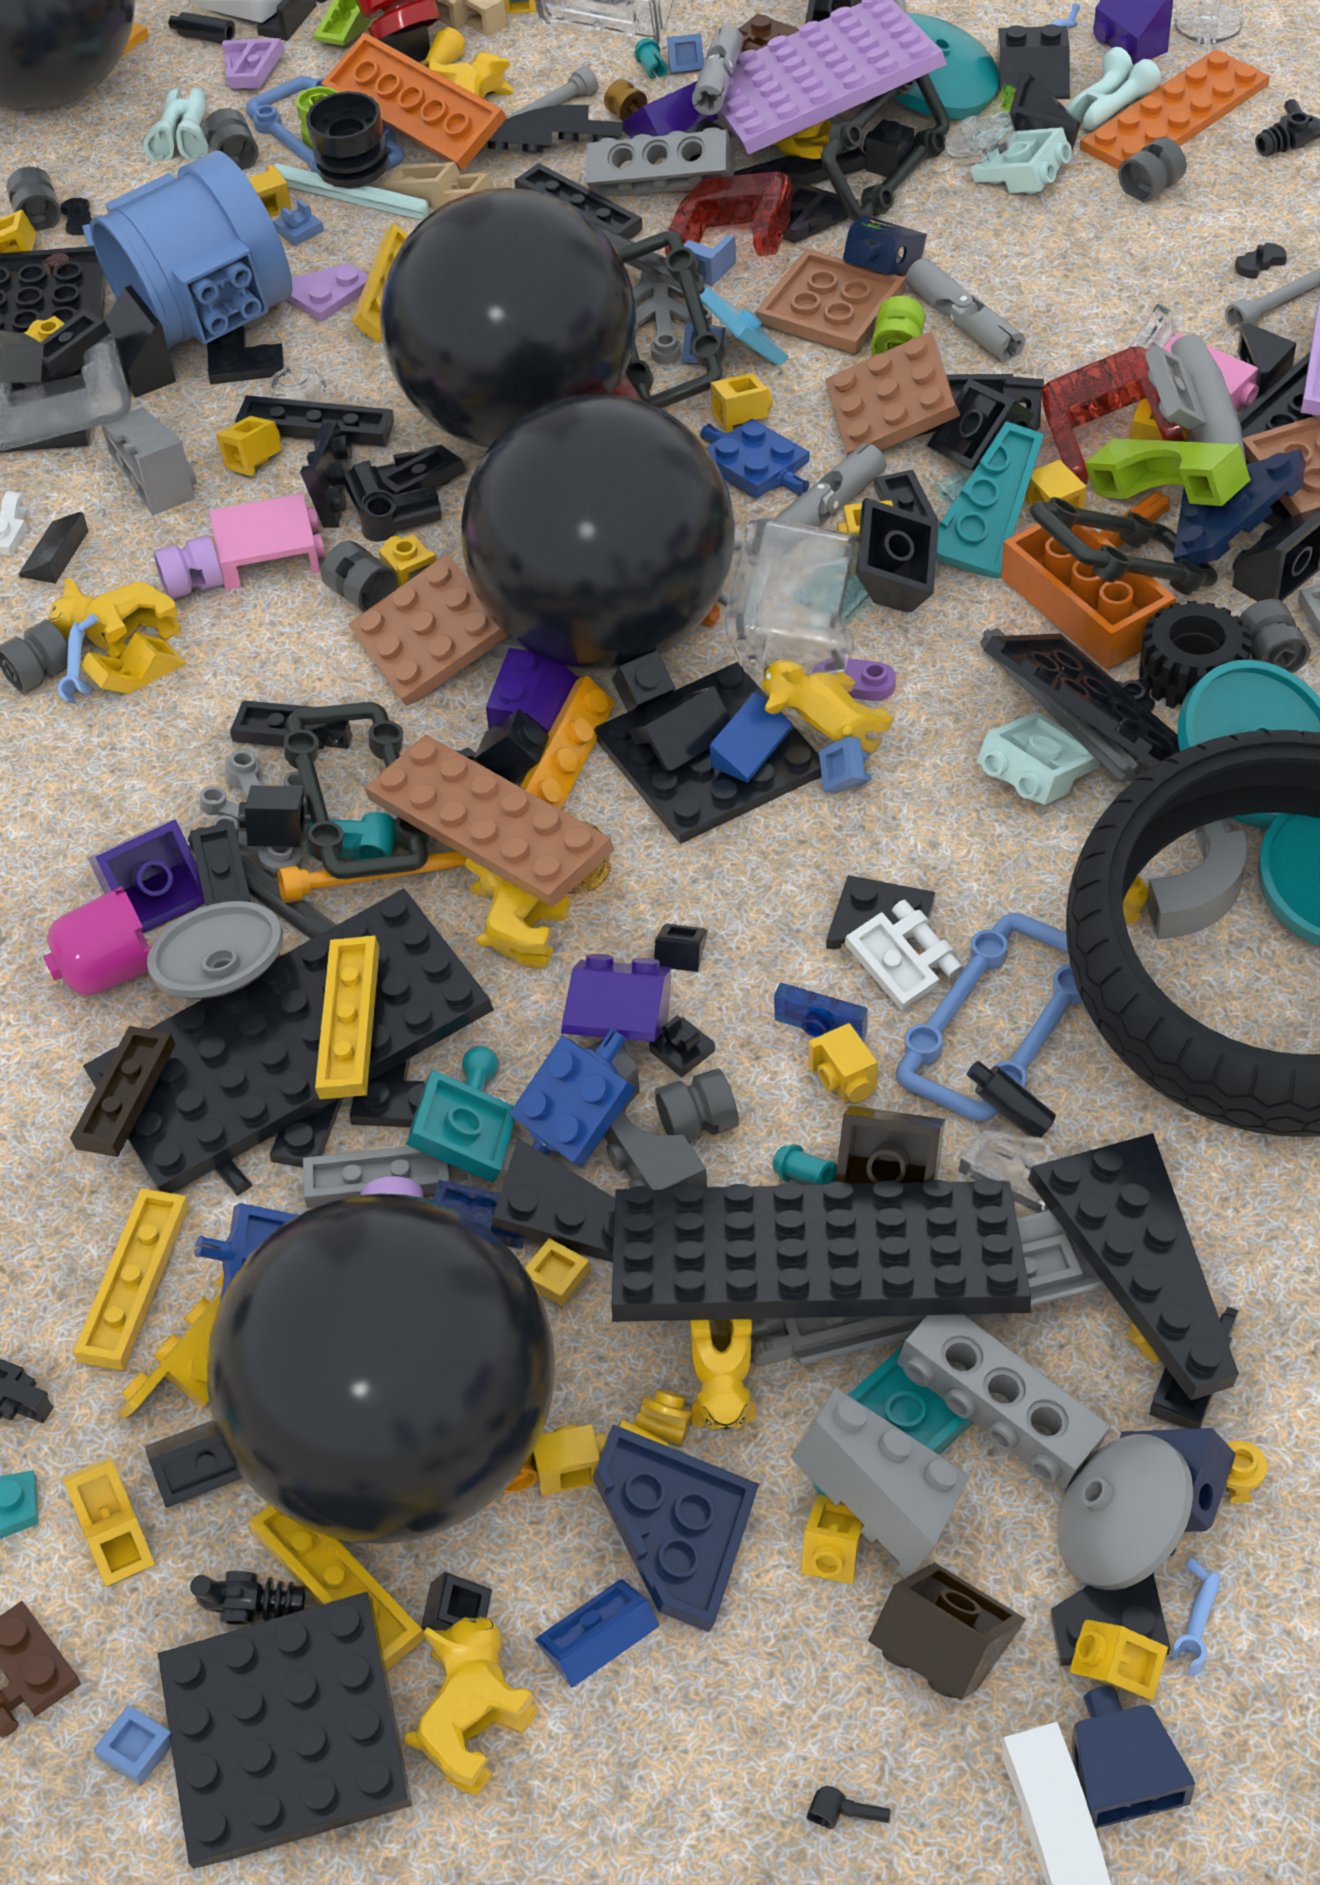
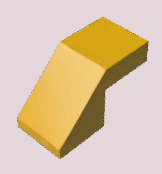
(140, 663)
(108, 1521)

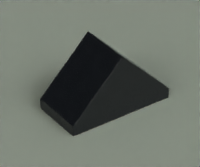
(1267, 352)

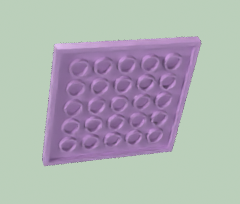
(824, 71)

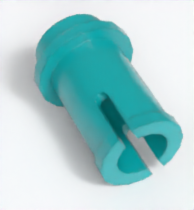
(648, 53)
(795, 1164)

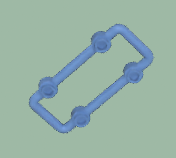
(269, 121)
(987, 951)

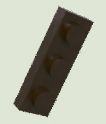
(123, 1091)

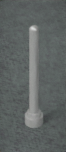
(581, 83)
(1249, 311)

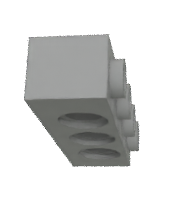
(673, 174)
(1032, 1396)

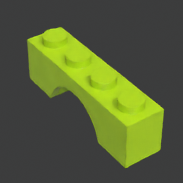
(1206, 470)

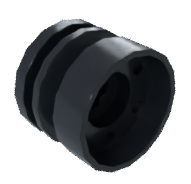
(348, 139)

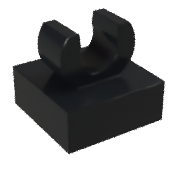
(681, 1046)

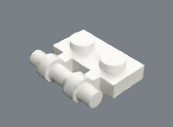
(892, 959)

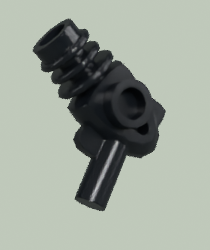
(1291, 132)
(243, 1597)

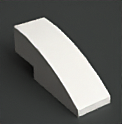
(1054, 1807)

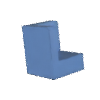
(716, 261)

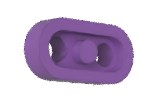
(872, 679)

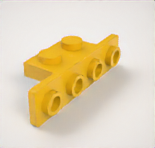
(180, 1359)

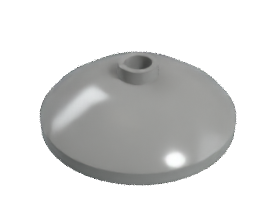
(215, 950)
(1125, 1511)

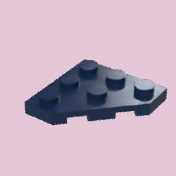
(1207, 529)
(676, 1521)

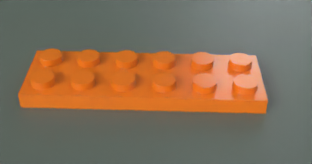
(418, 100)
(1177, 107)

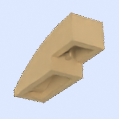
(481, 15)
(436, 182)

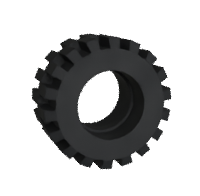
(1188, 644)

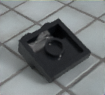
(980, 420)

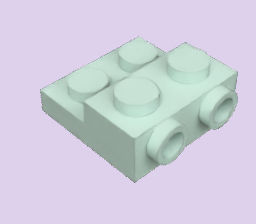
(1028, 162)
(1035, 758)

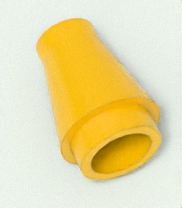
(446, 47)

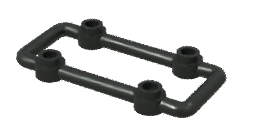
(848, 135)
(705, 347)
(1110, 563)
(326, 837)

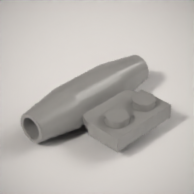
(1194, 391)

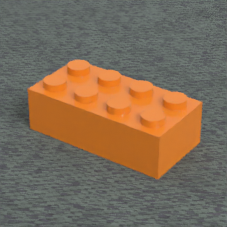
(1094, 613)

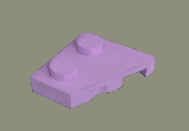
(250, 61)
(327, 290)

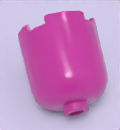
(98, 945)

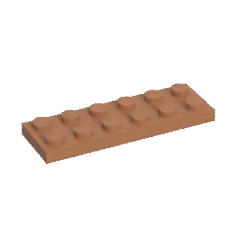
(490, 820)

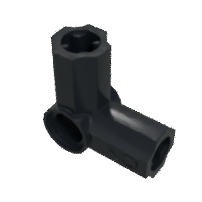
(386, 513)

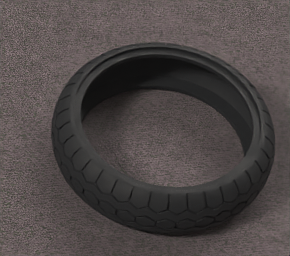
(1149, 1032)

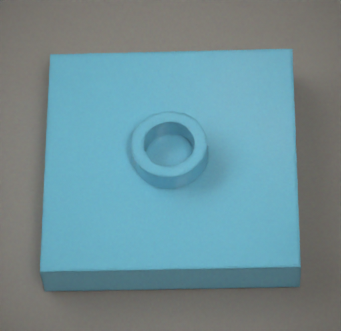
(743, 326)

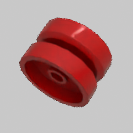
(398, 15)

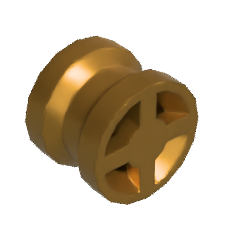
(624, 99)

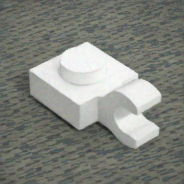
(11, 522)

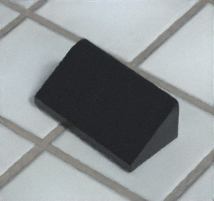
(55, 548)

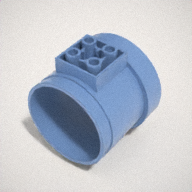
(195, 250)

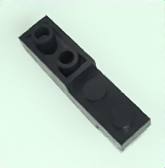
(536, 128)

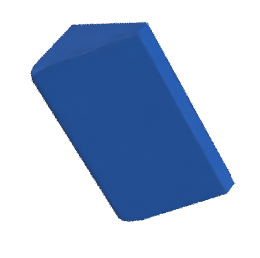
(748, 739)
(598, 1632)

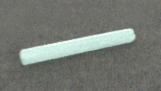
(361, 195)

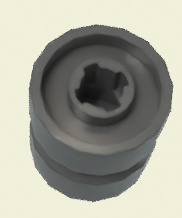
(229, 133)
(1152, 169)
(34, 193)
(358, 575)
(1275, 635)
(38, 654)
(697, 1107)

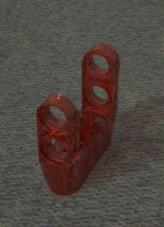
(734, 200)
(1097, 392)

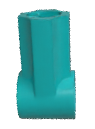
(366, 838)

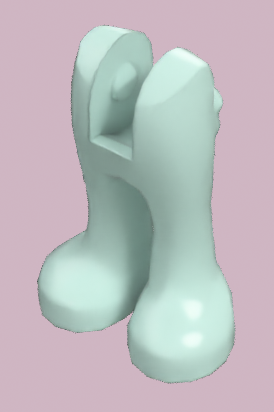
(1116, 89)
(190, 138)

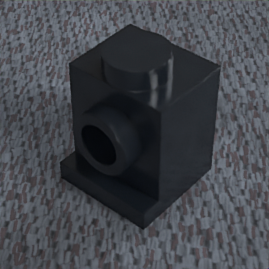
(1024, 391)

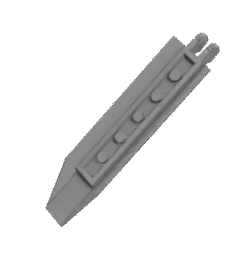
(1053, 1270)

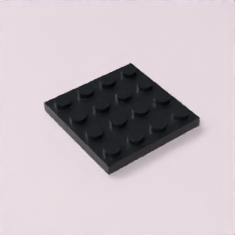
(695, 794)
(282, 1731)

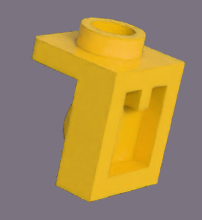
(831, 1542)
(1119, 1658)

